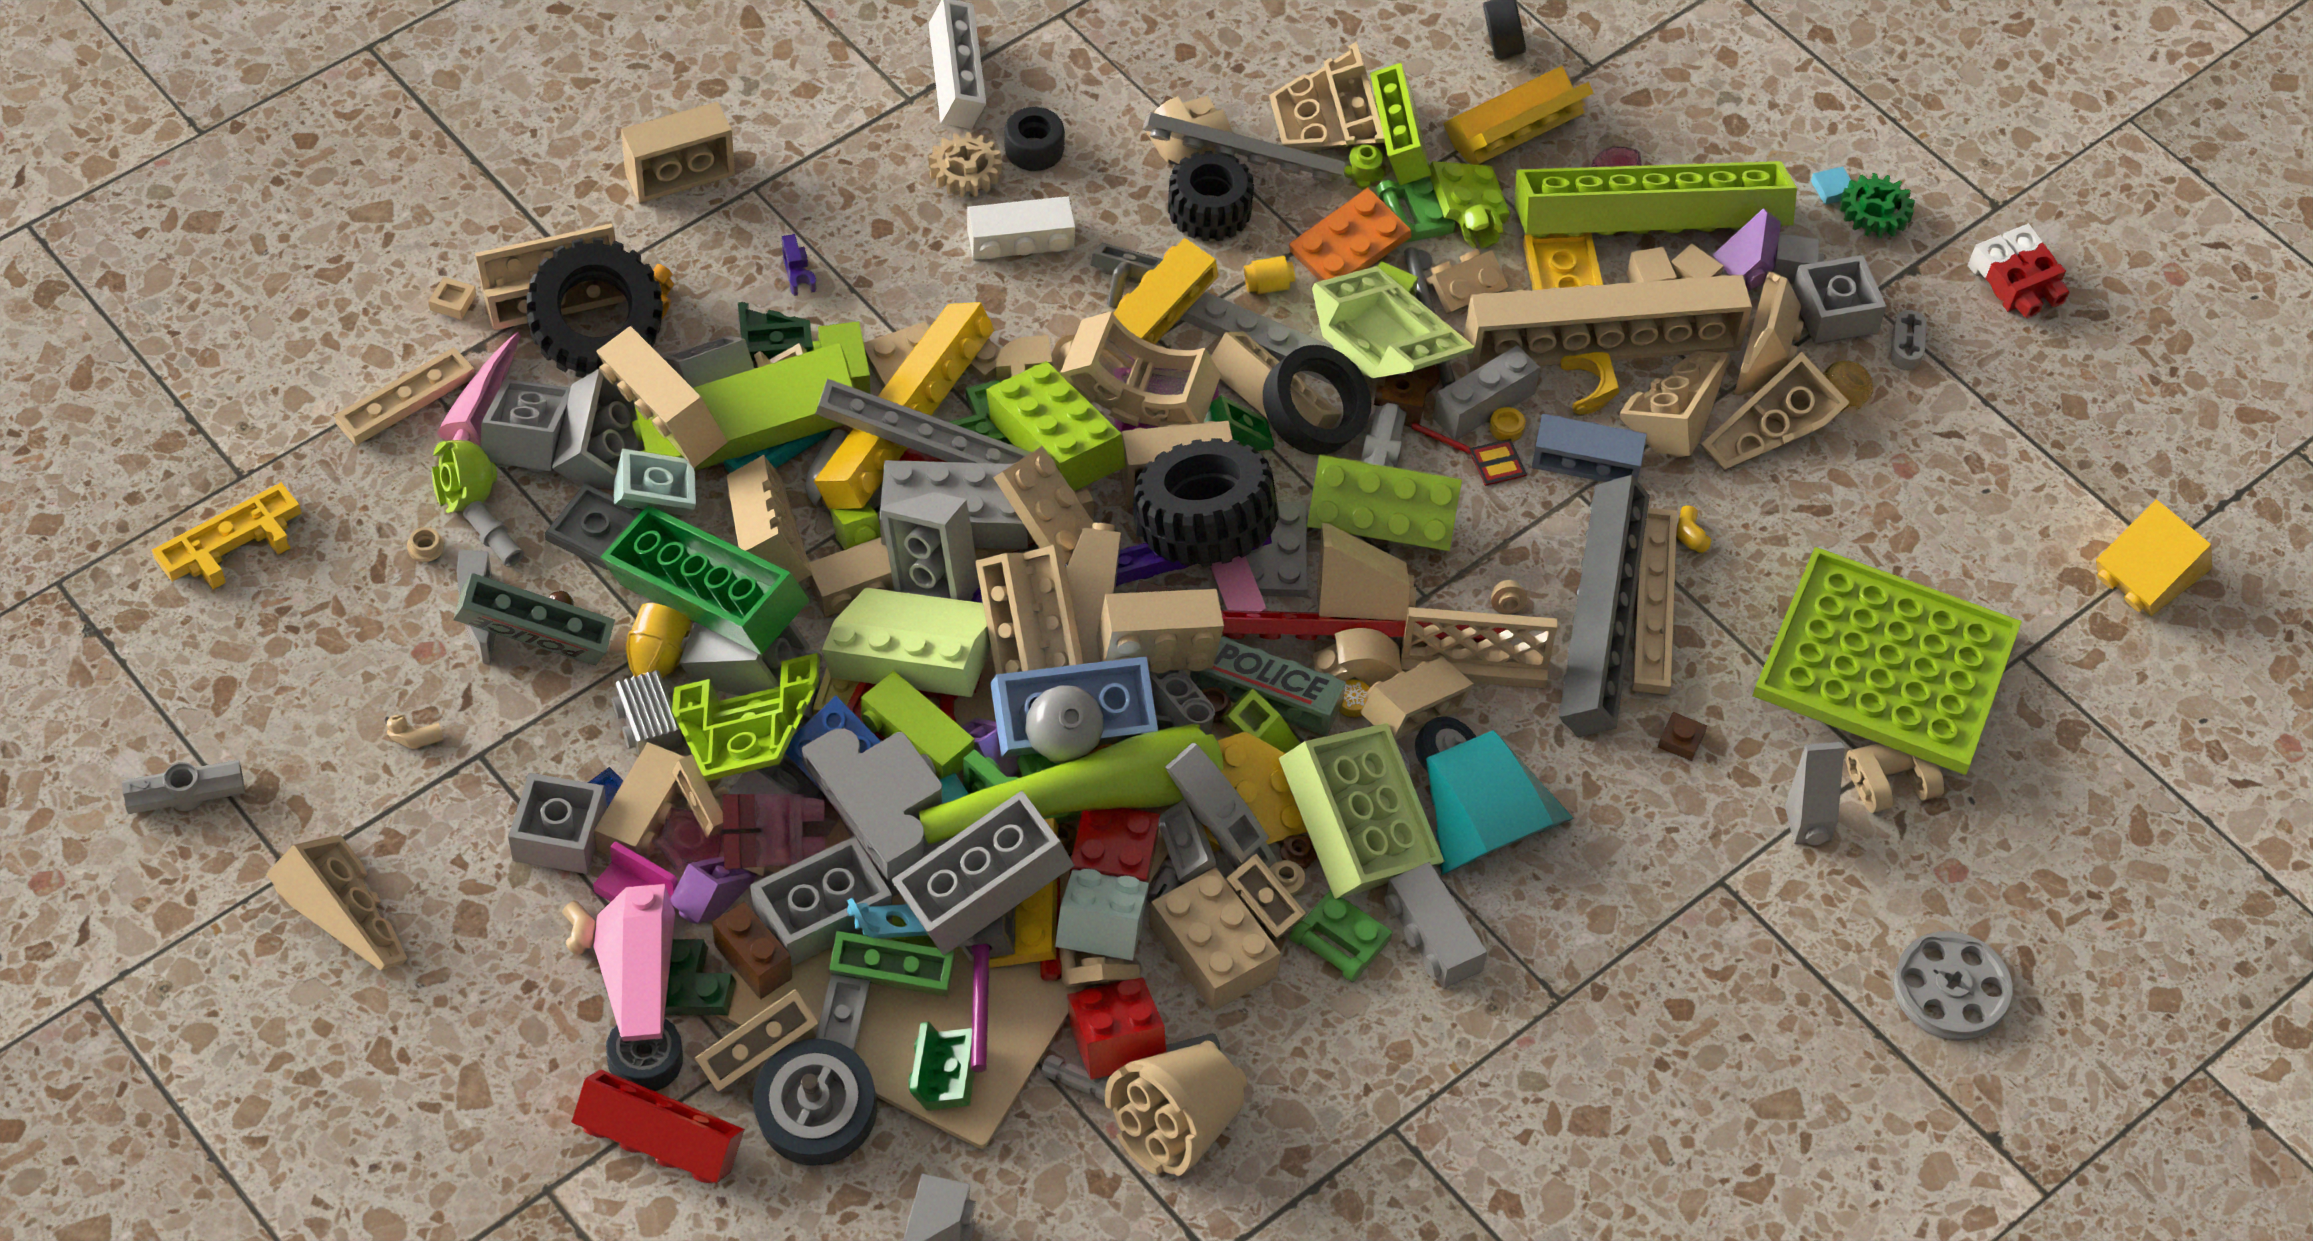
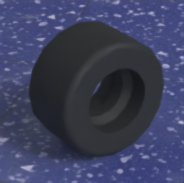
(1504, 28)
(1034, 123)

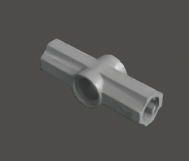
(1384, 442)
(164, 789)

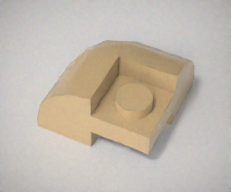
(1196, 111)

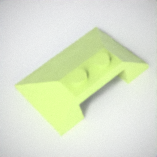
(1383, 324)

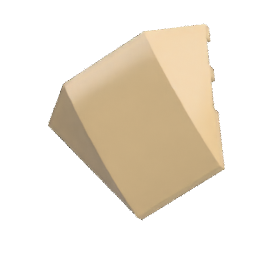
(1329, 107)

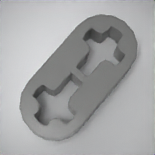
(1914, 340)

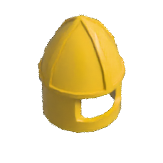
(656, 639)

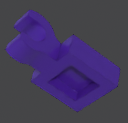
(795, 260)

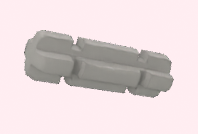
(1073, 1076)

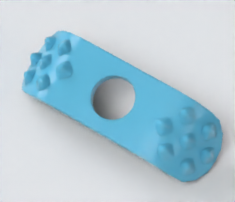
(874, 923)

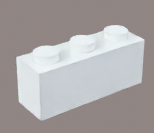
(1020, 228)

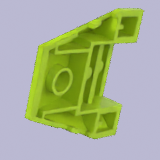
(746, 729)

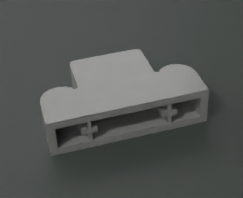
(877, 793)

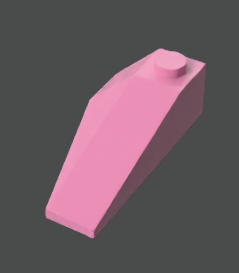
(635, 956)

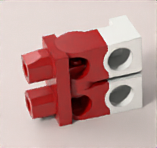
(2020, 271)

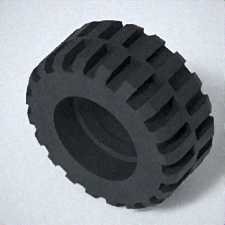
(590, 263)
(1206, 502)

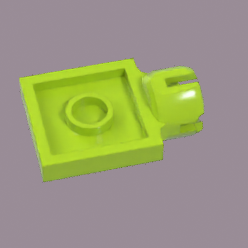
(1472, 199)

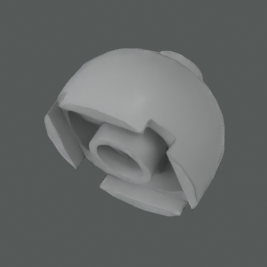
(1064, 723)

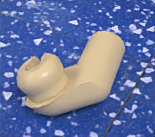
(410, 736)

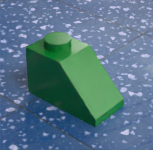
(1244, 424)

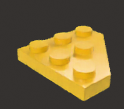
(1261, 782)

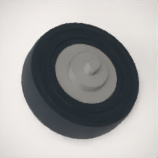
(1440, 735)

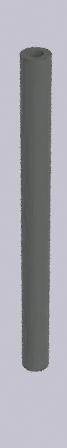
(1423, 295)

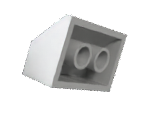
(595, 432)
(931, 546)

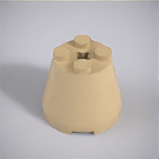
(1175, 1105)

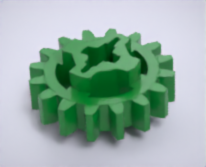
(1877, 205)

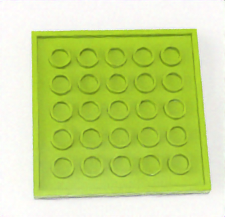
(1888, 660)

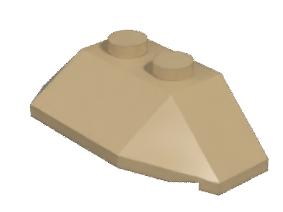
(1771, 334)

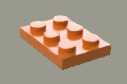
(1350, 238)

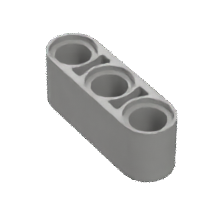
(1181, 699)

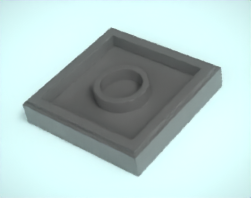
(590, 524)

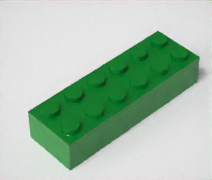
(705, 579)

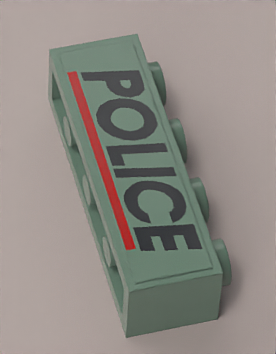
(534, 619)
(1293, 690)

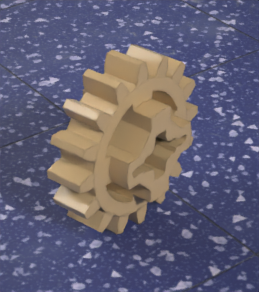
(965, 164)

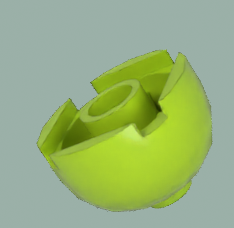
(462, 474)

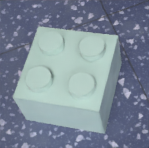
(1102, 914)

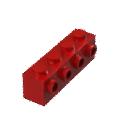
(657, 1126)

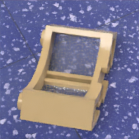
(1137, 377)

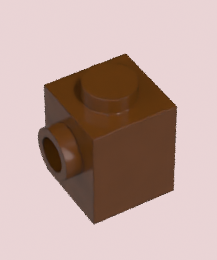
(1407, 393)

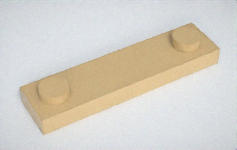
(404, 396)

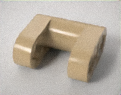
(1873, 762)

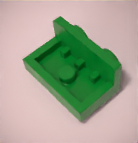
(942, 1068)

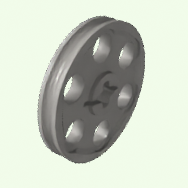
(1964, 997)

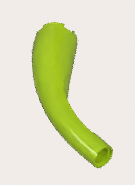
(1111, 778)

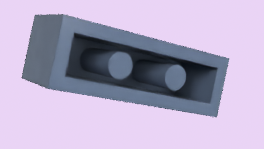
(1587, 449)

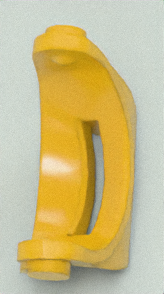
(1600, 365)

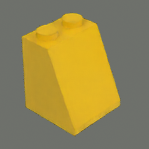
(2155, 559)

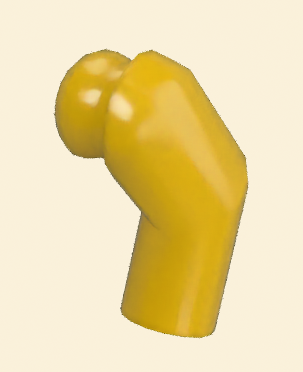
(1689, 532)

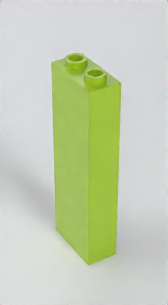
(762, 405)

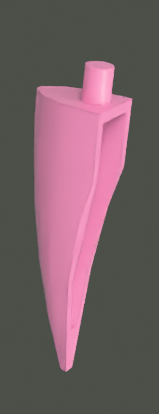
(470, 408)

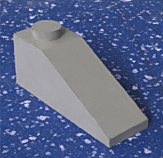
(1815, 793)

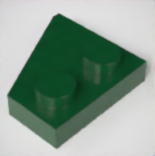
(772, 331)

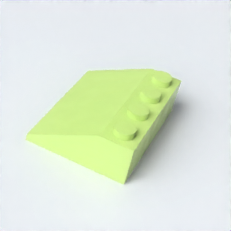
(921, 637)
(1359, 808)

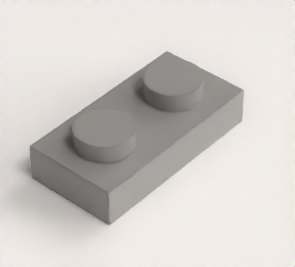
(1186, 842)
(843, 1010)

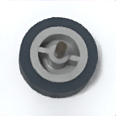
(815, 1102)

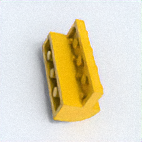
(1516, 116)

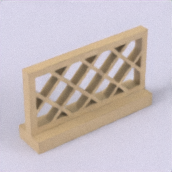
(1484, 662)

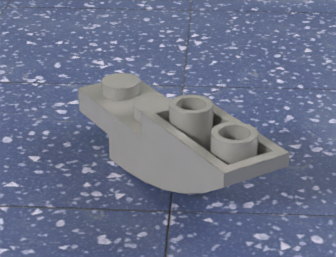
(1219, 807)

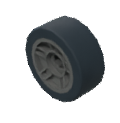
(651, 1071)

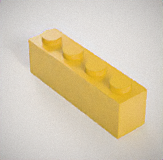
(1167, 291)

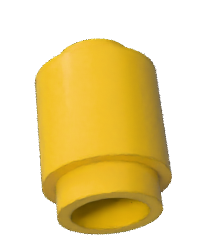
(1269, 275)

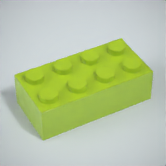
(1049, 412)
(1385, 502)

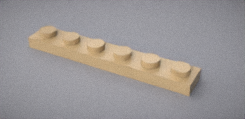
(1655, 604)

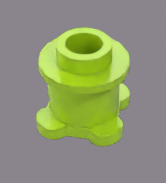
(1365, 165)

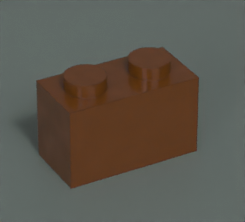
(752, 950)

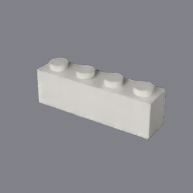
(957, 63)

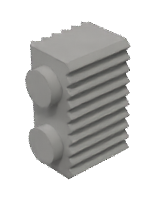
(646, 712)

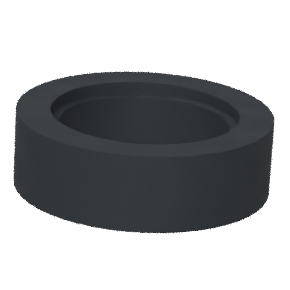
(1342, 375)

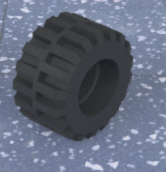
(1207, 215)

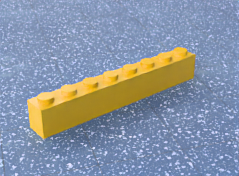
(918, 384)

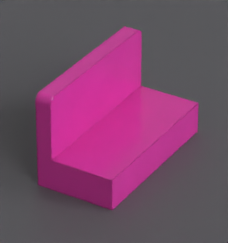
(631, 870)

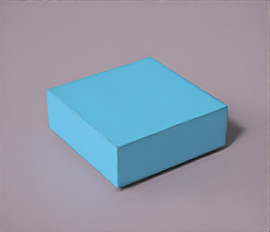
(1830, 184)

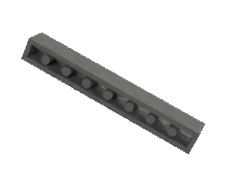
(1604, 607)

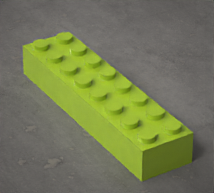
(1652, 197)

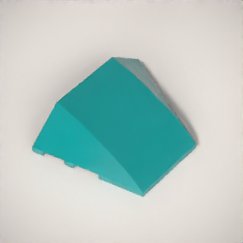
(1486, 800)

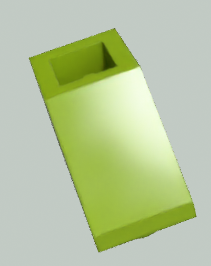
(1261, 720)

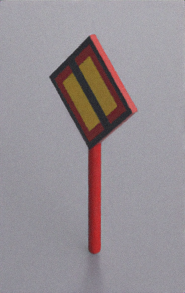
(1494, 461)

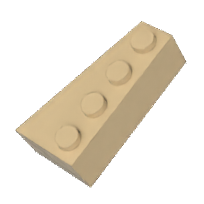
(661, 396)

